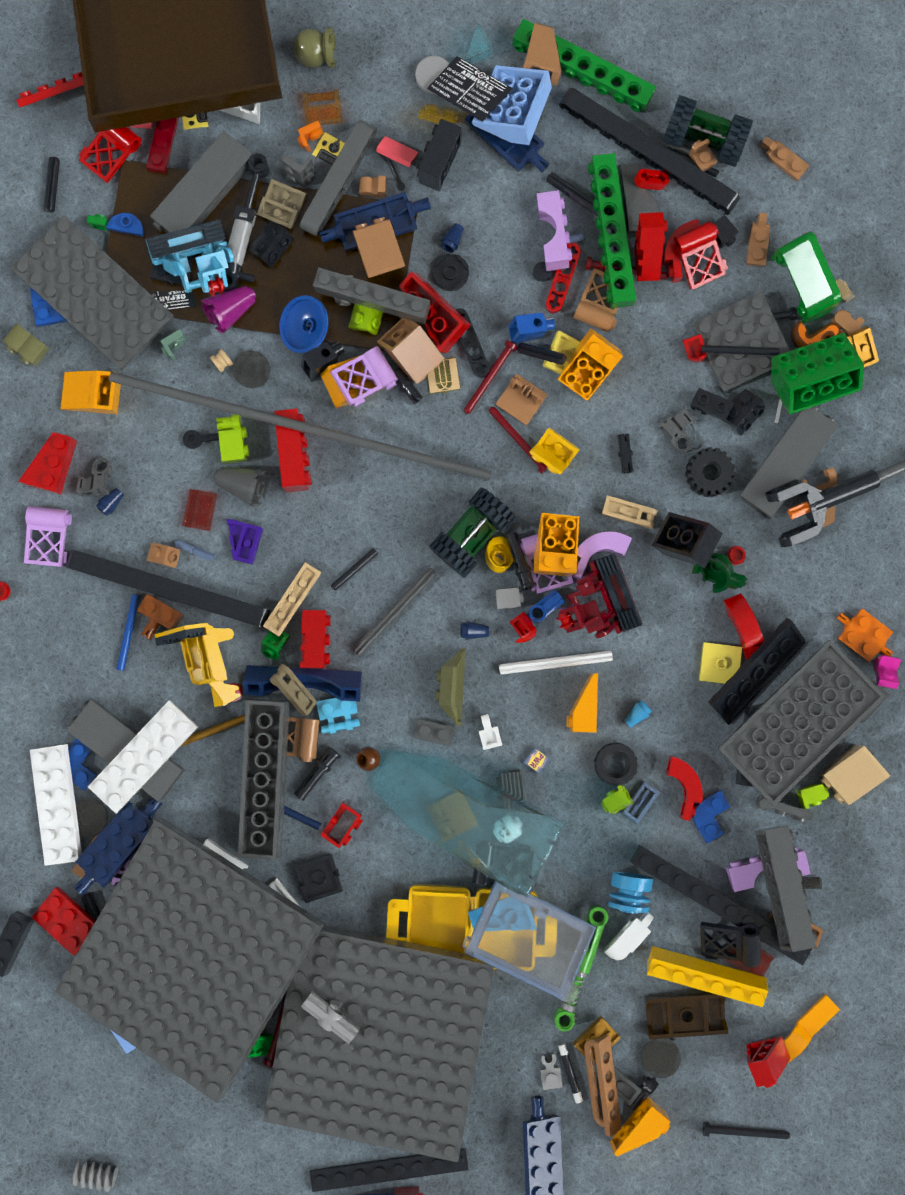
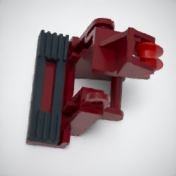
(620, 610)

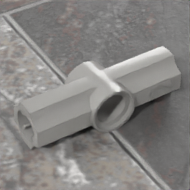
(330, 1017)

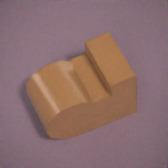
(372, 187)
(846, 322)

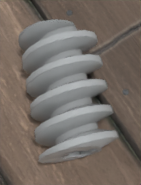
(94, 1177)

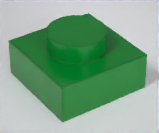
(97, 222)

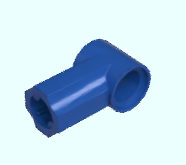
(546, 606)

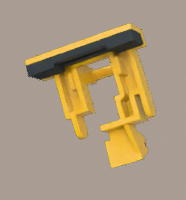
(204, 658)

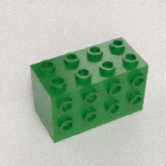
(817, 373)

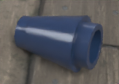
(452, 238)
(109, 502)
(473, 630)

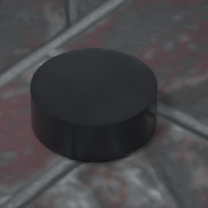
(540, 272)

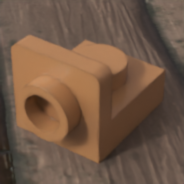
(702, 155)

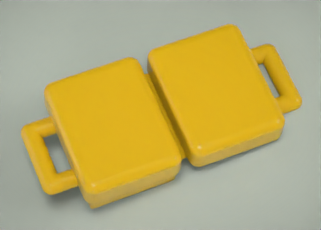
(436, 915)

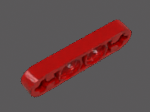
(563, 278)

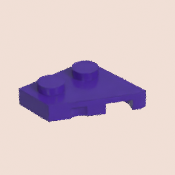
(244, 540)

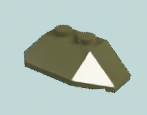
(451, 686)

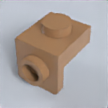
(163, 555)

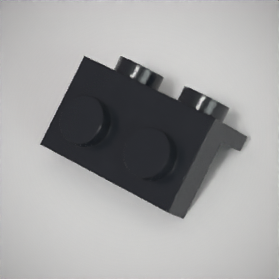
(271, 243)
(745, 411)

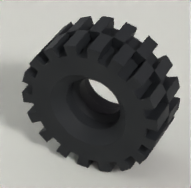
(706, 486)

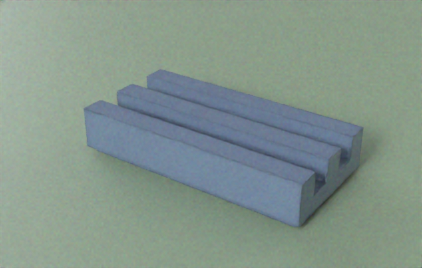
(646, 807)

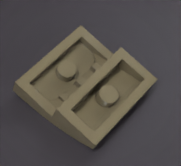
(282, 204)

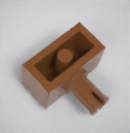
(159, 614)

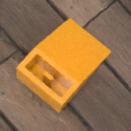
(590, 364)
(90, 392)
(557, 545)

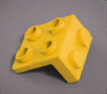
(554, 451)

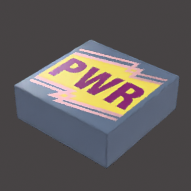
(537, 760)

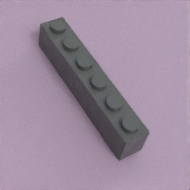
(371, 295)

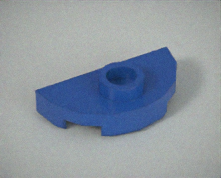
(126, 224)

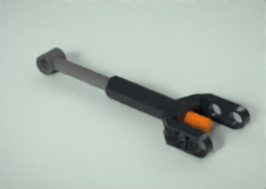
(817, 502)

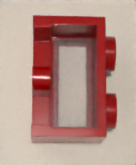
(341, 825)

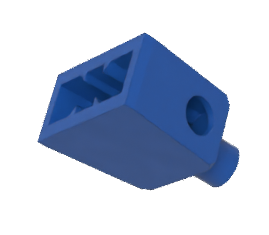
(529, 327)

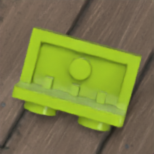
(365, 319)

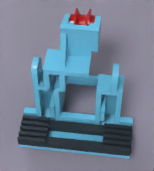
(208, 239)

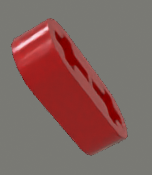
(651, 179)

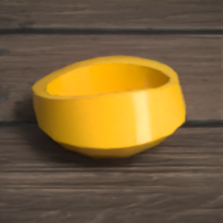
(495, 547)

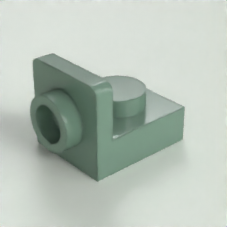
(174, 341)

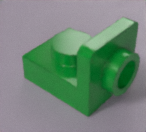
(273, 645)

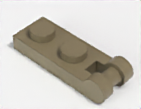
(293, 690)

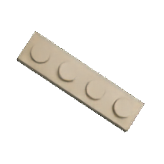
(292, 599)

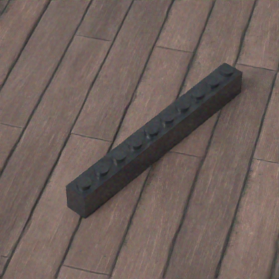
(710, 899)

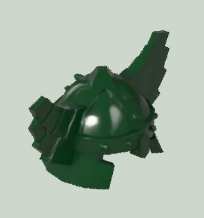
(720, 571)

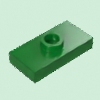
(262, 1045)

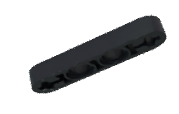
(473, 342)

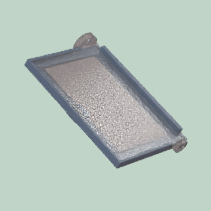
(531, 941)

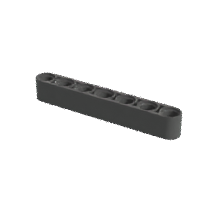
(338, 178)

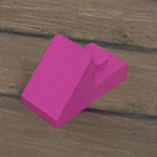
(886, 671)

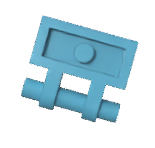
(333, 708)

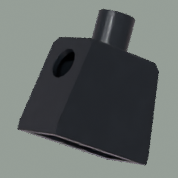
(319, 358)

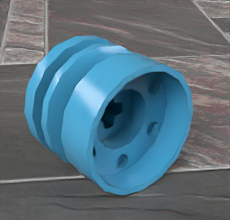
(630, 892)

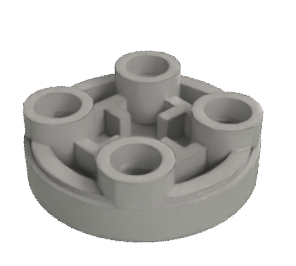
(428, 70)

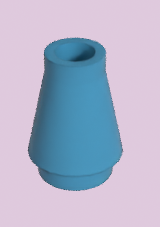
(637, 714)

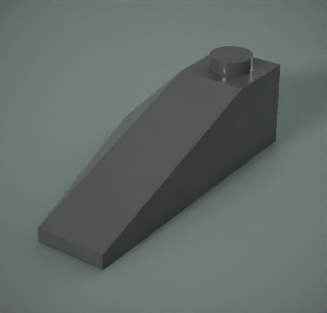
(635, 198)

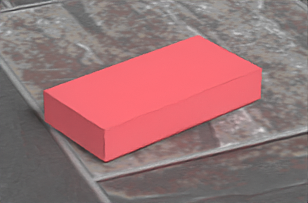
(397, 151)

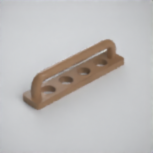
(603, 1046)

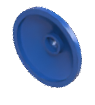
(297, 321)

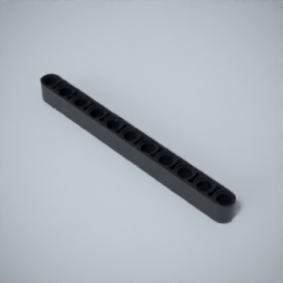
(650, 150)
(168, 588)

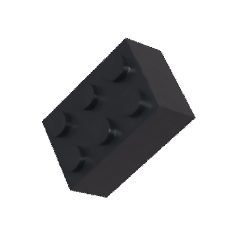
(439, 154)
(687, 539)

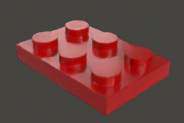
(64, 920)

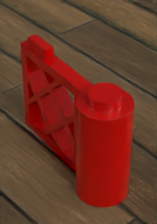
(122, 139)
(698, 240)

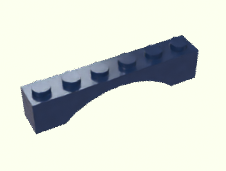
(339, 683)

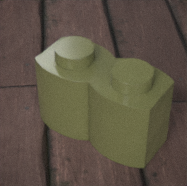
(26, 345)

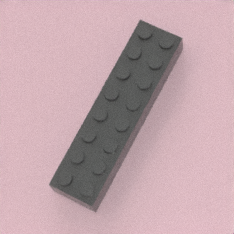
(263, 779)

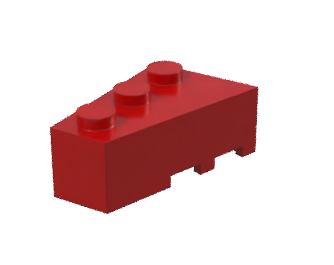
(649, 246)
(51, 464)
(315, 639)
(767, 1060)

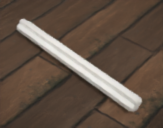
(555, 662)

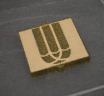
(444, 377)

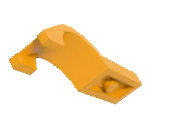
(809, 1025)

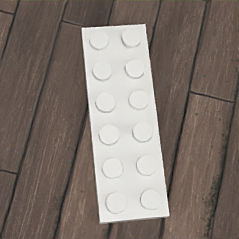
(143, 756)
(56, 804)

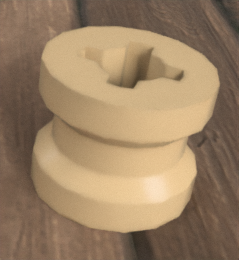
(221, 360)

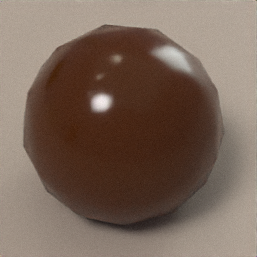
(368, 758)

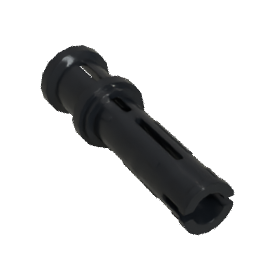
(522, 570)
(322, 765)

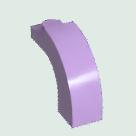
(599, 542)

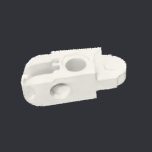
(629, 937)

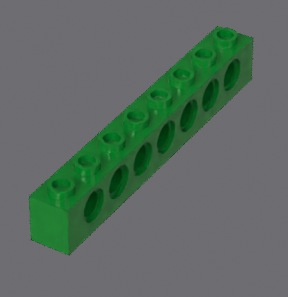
(594, 65)
(607, 165)

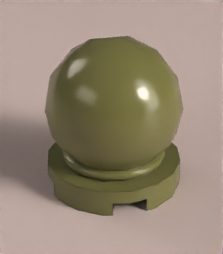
(314, 48)

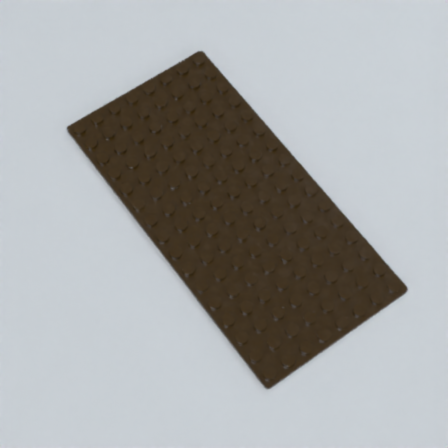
(274, 287)

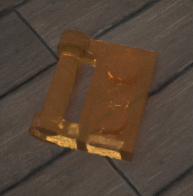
(325, 114)

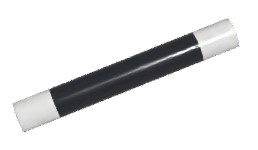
(570, 1073)

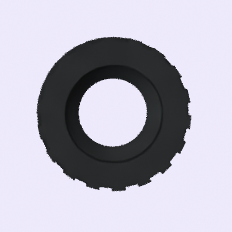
(630, 764)

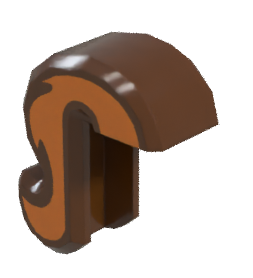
(801, 337)

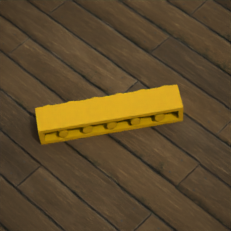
(707, 976)

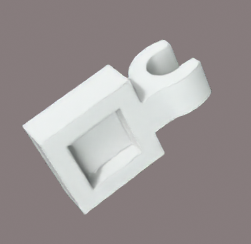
(489, 735)

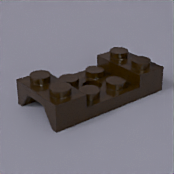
(666, 1020)

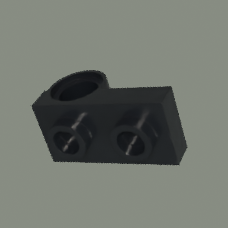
(711, 404)

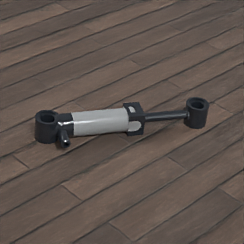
(244, 221)

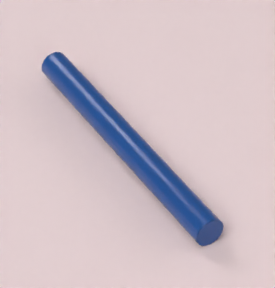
(128, 632)

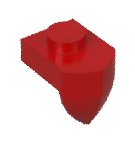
(693, 348)
(524, 628)

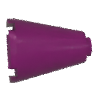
(228, 307)

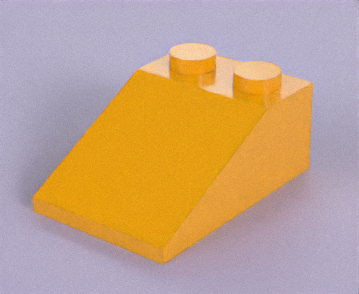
(332, 387)
(584, 711)
(641, 1127)

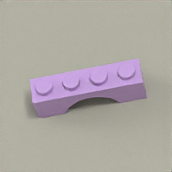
(550, 210)
(743, 875)

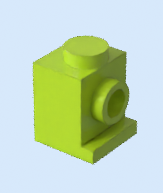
(812, 795)
(617, 800)

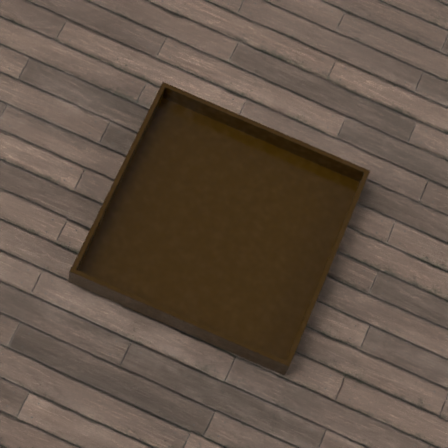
(173, 58)

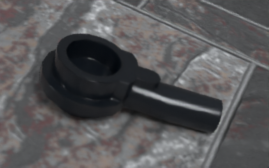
(193, 439)
(649, 1087)

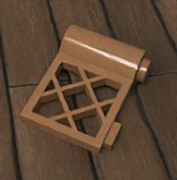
(593, 313)
(305, 739)

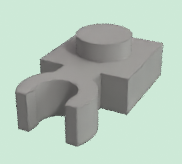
(550, 1075)

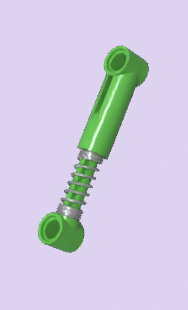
(569, 1009)

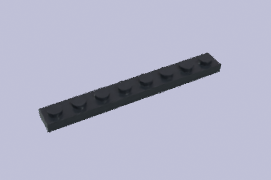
(384, 1171)

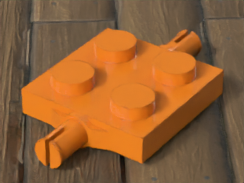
(865, 635)

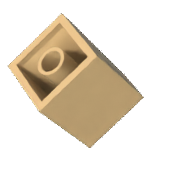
(853, 774)

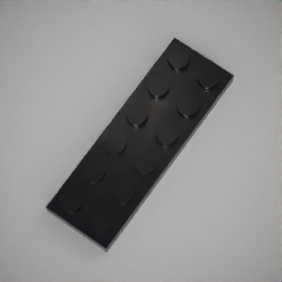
(757, 671)

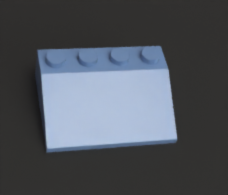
(521, 109)

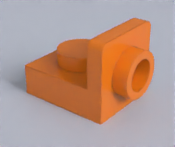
(309, 132)

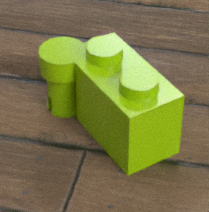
(232, 439)

